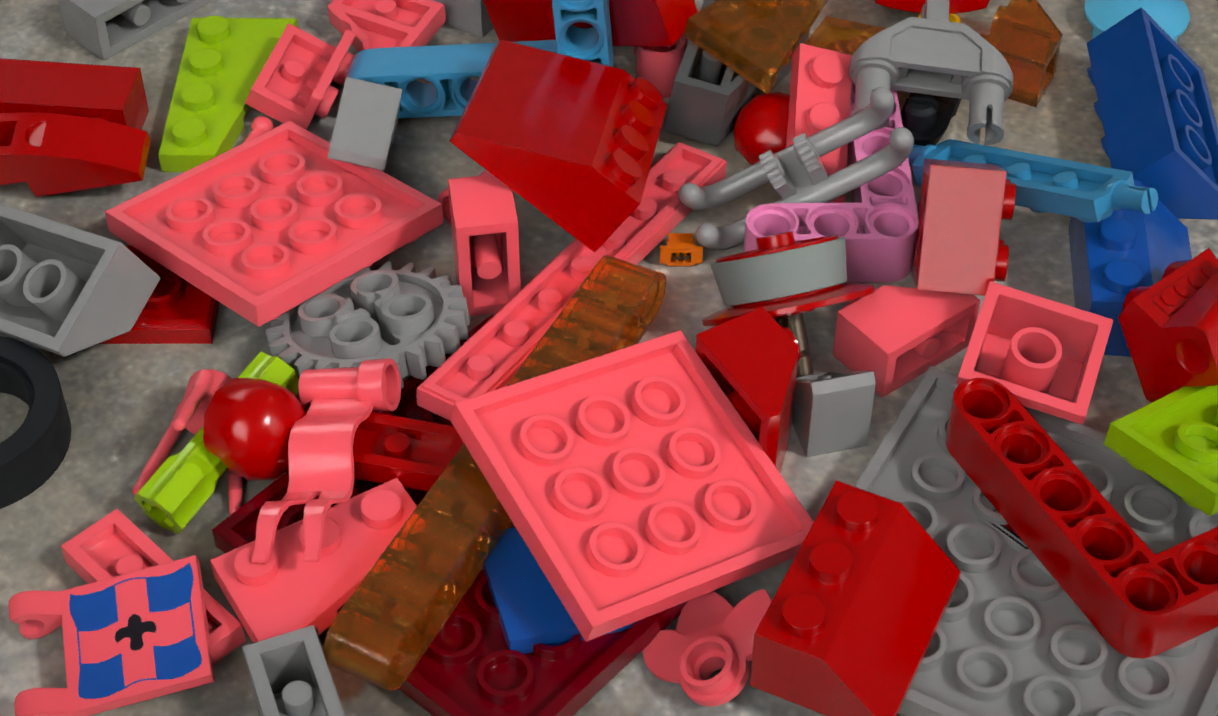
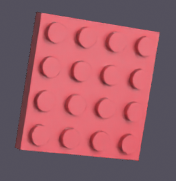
(273, 222)
(632, 482)

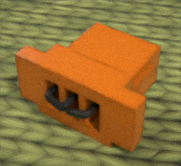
(681, 250)

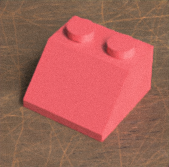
(1037, 350)

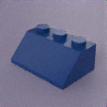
(1122, 255)

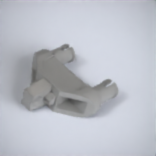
(937, 60)

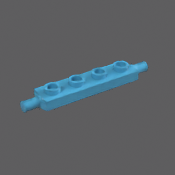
(1049, 182)

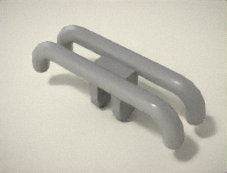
(799, 172)

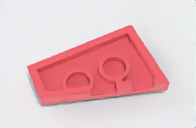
(299, 594)

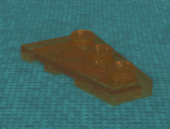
(753, 34)

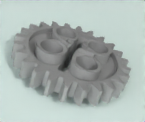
(375, 317)

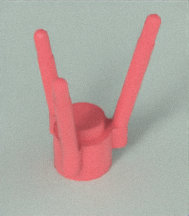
(190, 415)

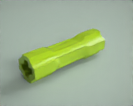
(190, 476)

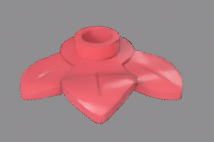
(706, 639)

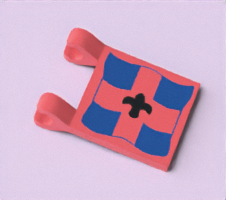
(121, 639)

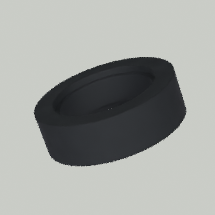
(44, 437)

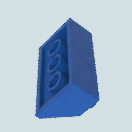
(1156, 114)

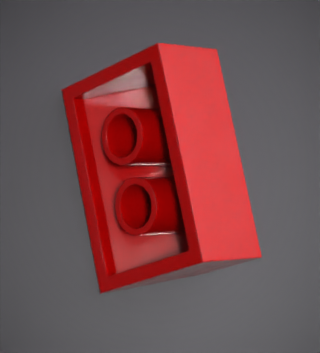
(854, 609)

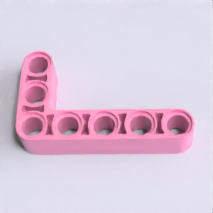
(876, 225)

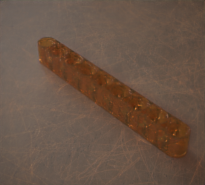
(460, 518)

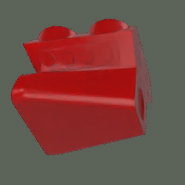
(1175, 327)

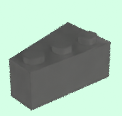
(710, 95)

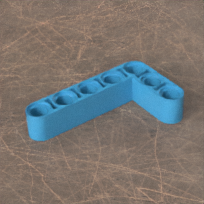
(453, 65)

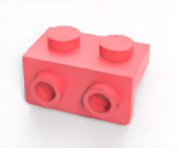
(299, 77)

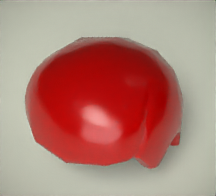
(762, 126)
(251, 427)

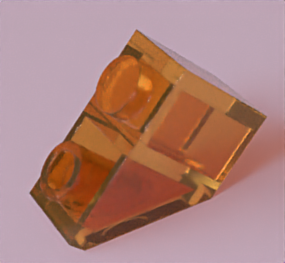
(1029, 45)

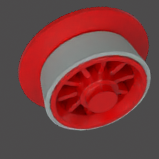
(787, 282)

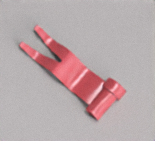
(323, 446)

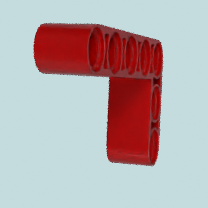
(1124, 589)

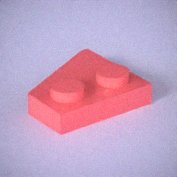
(387, 21)

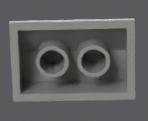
(66, 284)

